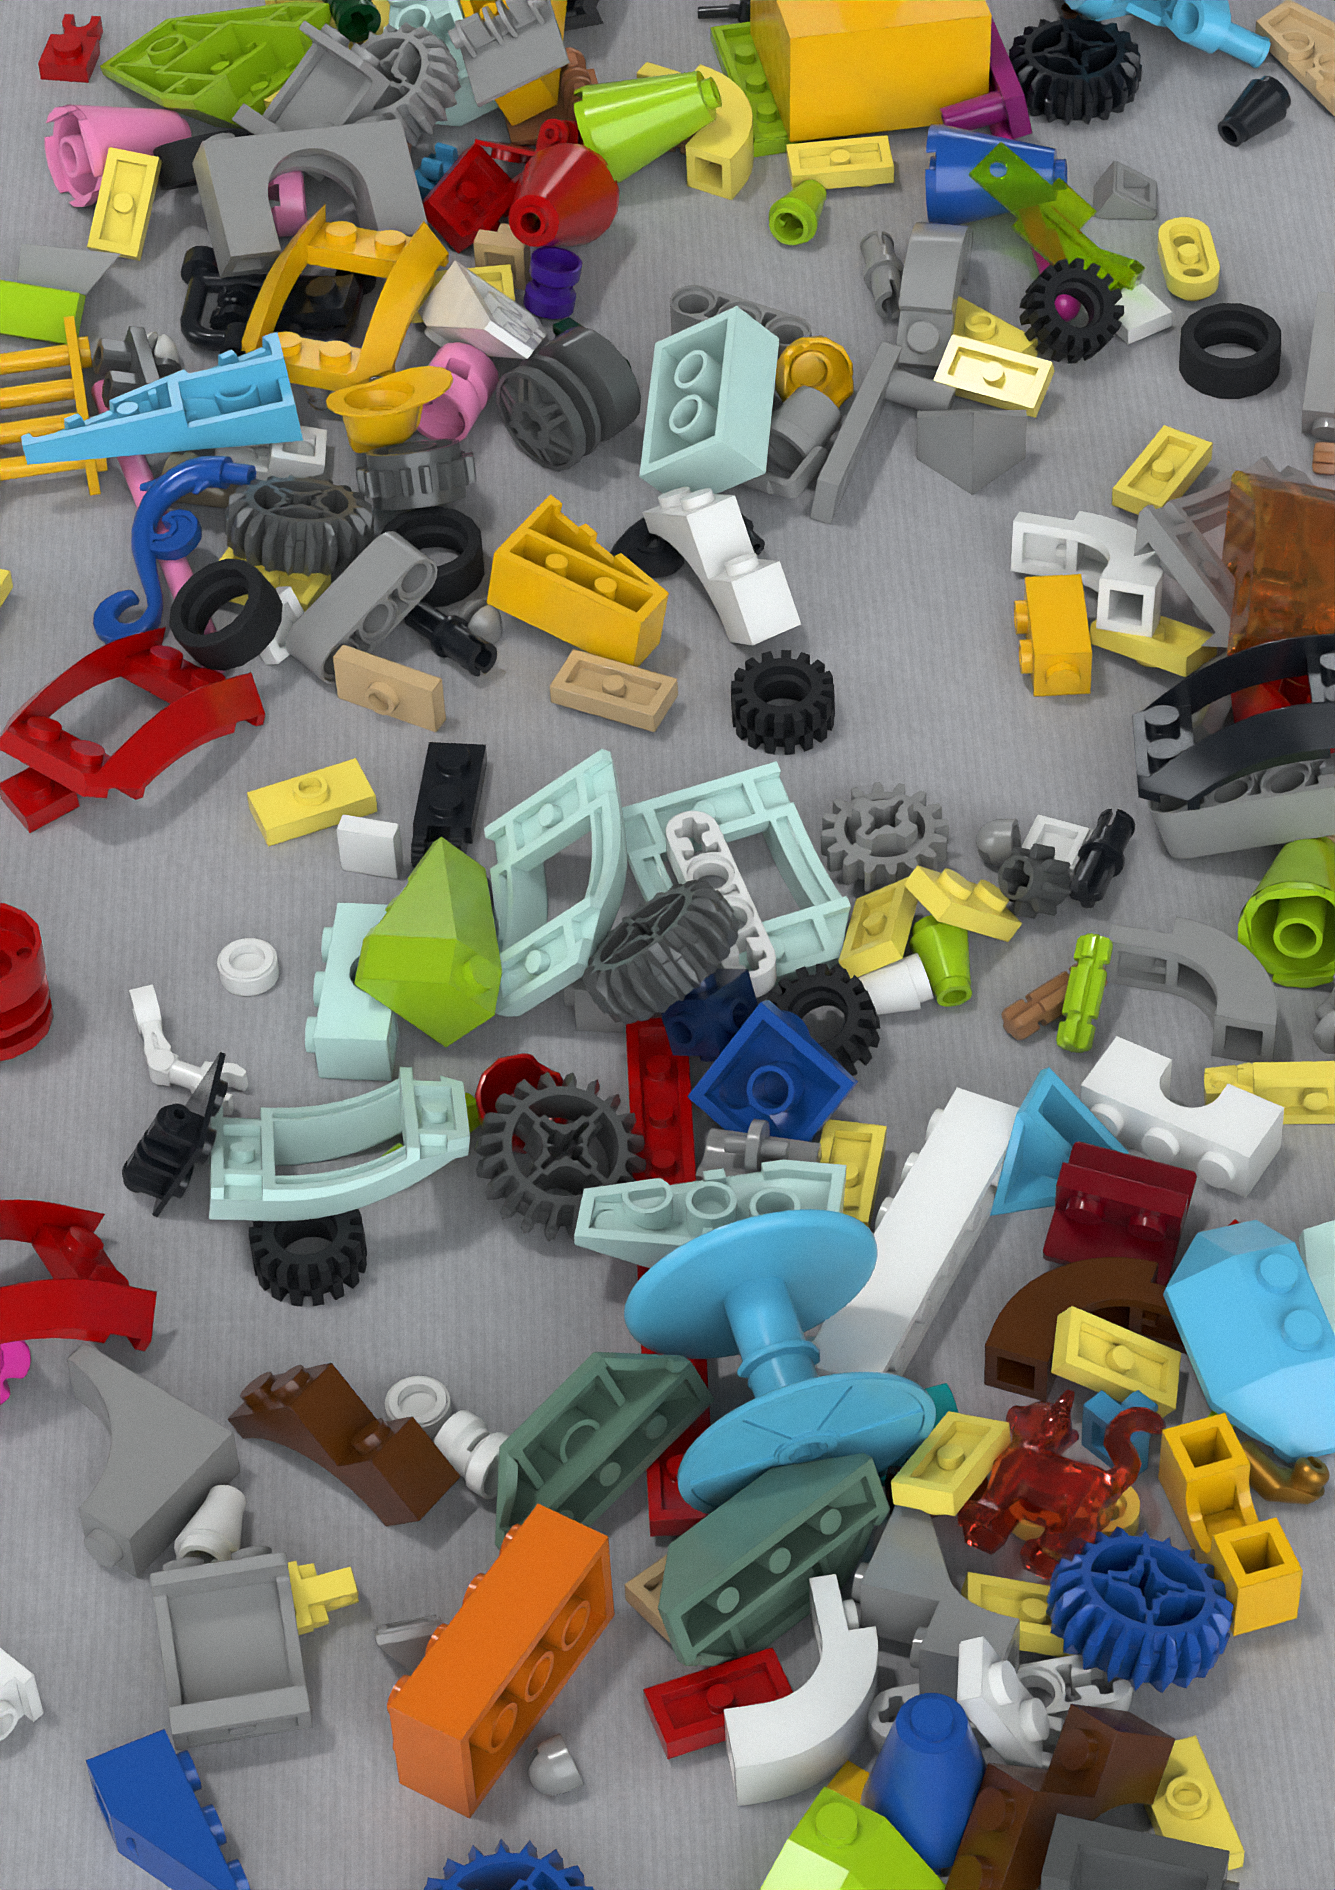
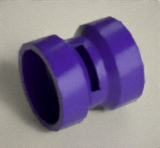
(553, 277)

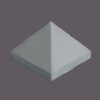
(407, 1639)

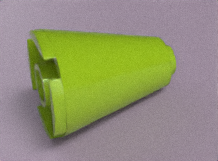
(643, 117)
(1293, 915)

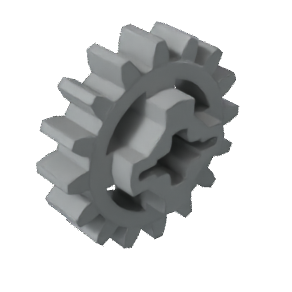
(883, 836)

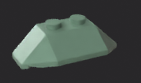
(596, 1436)
(748, 1564)

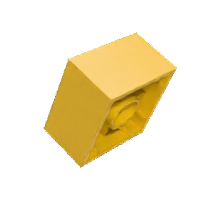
(870, 61)

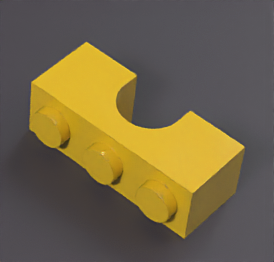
(1211, 1497)

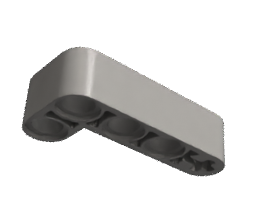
(1252, 811)

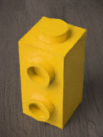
(1056, 633)

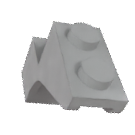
(914, 1602)

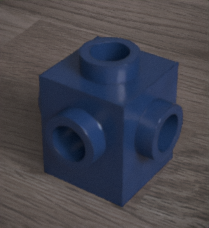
(710, 1014)

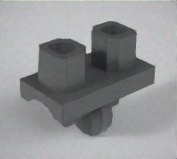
(129, 364)

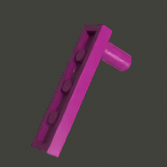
(1003, 104)

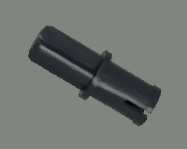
(452, 638)
(1101, 857)

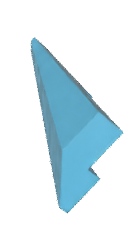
(225, 406)

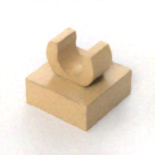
(503, 248)

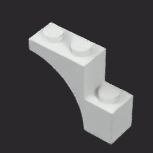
(714, 541)

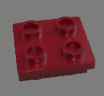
(1118, 1208)

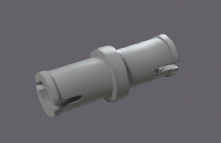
(882, 272)

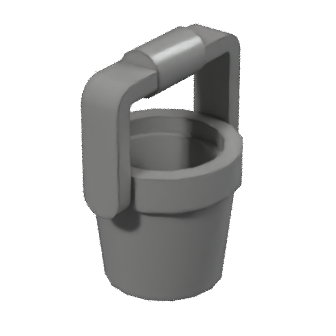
(798, 441)

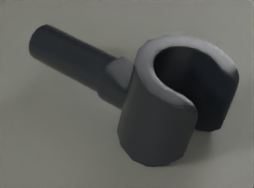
(739, 11)

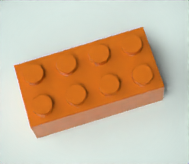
(501, 1659)

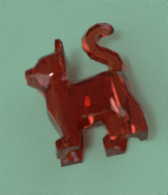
(1051, 1490)

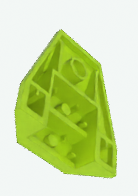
(218, 59)

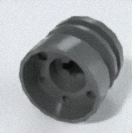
(568, 398)

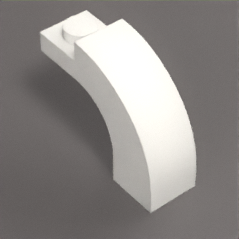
(1104, 556)
(813, 1731)

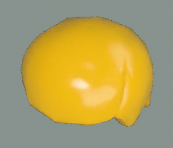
(815, 364)

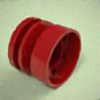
(24, 986)

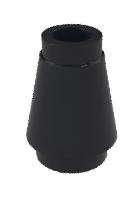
(1255, 110)

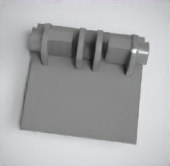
(509, 47)

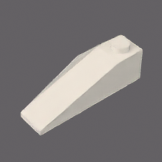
(477, 314)

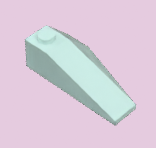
(652, 1218)

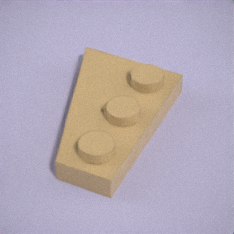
(1304, 47)

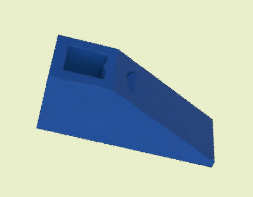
(156, 1818)

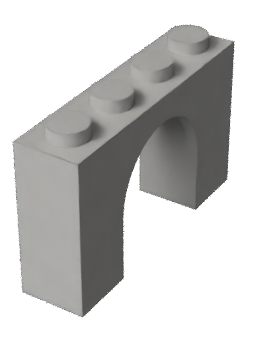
(362, 157)

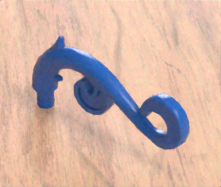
(180, 540)

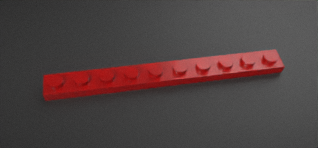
(664, 1117)

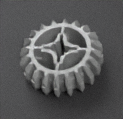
(420, 77)

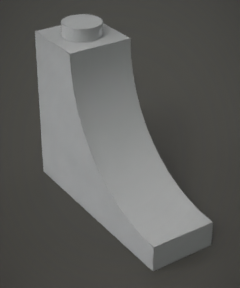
(157, 1462)

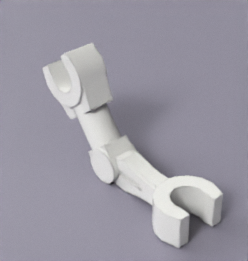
(163, 1064)

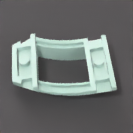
(743, 807)
(549, 956)
(248, 1149)

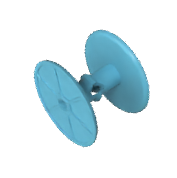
(754, 1296)

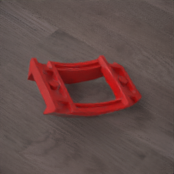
(199, 711)
(86, 1292)

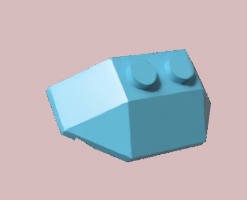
(1258, 1337)

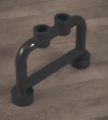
(202, 277)

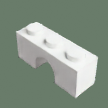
(1221, 1142)

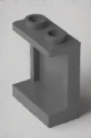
(1117, 1858)

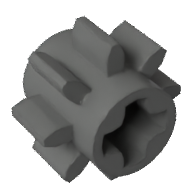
(1034, 880)

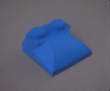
(773, 1075)

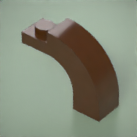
(1108, 1287)

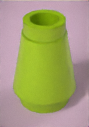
(798, 213)
(944, 958)

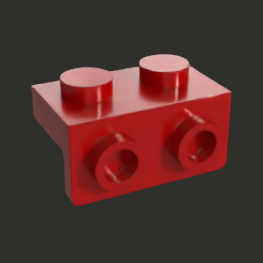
(470, 198)

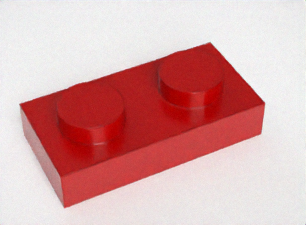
(691, 1707)

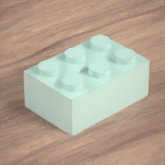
(710, 405)

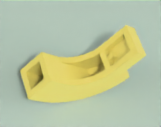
(723, 151)

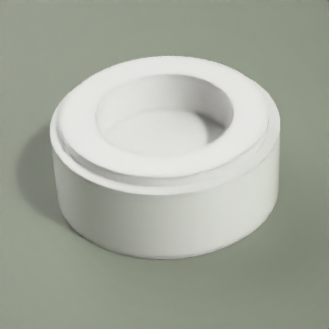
(248, 967)
(421, 1398)

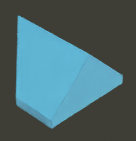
(1041, 1141)

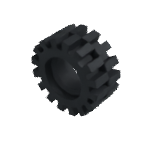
(1090, 292)
(782, 680)
(847, 996)
(314, 1272)

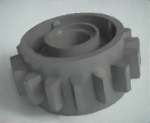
(416, 474)

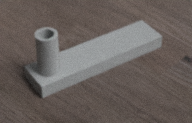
(880, 384)

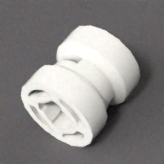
(472, 1451)

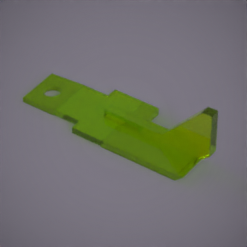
(1051, 217)

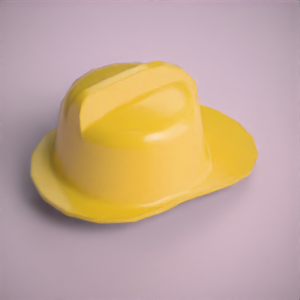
(388, 407)

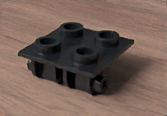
(175, 1140)

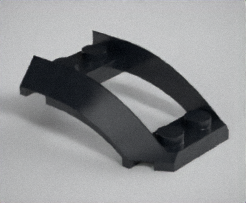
(1163, 731)

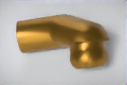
(1283, 1484)

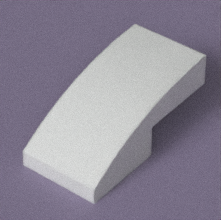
(285, 458)

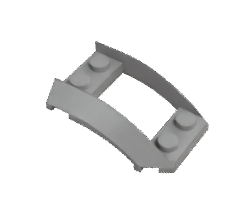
(1187, 556)

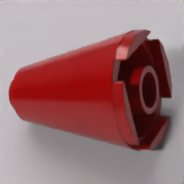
(564, 198)

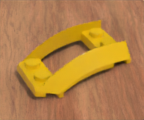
(340, 245)

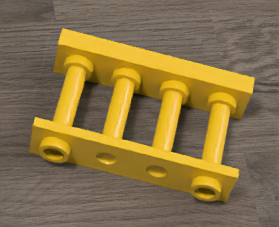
(78, 356)

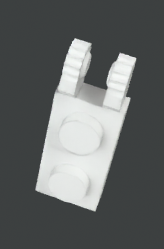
(1004, 1708)

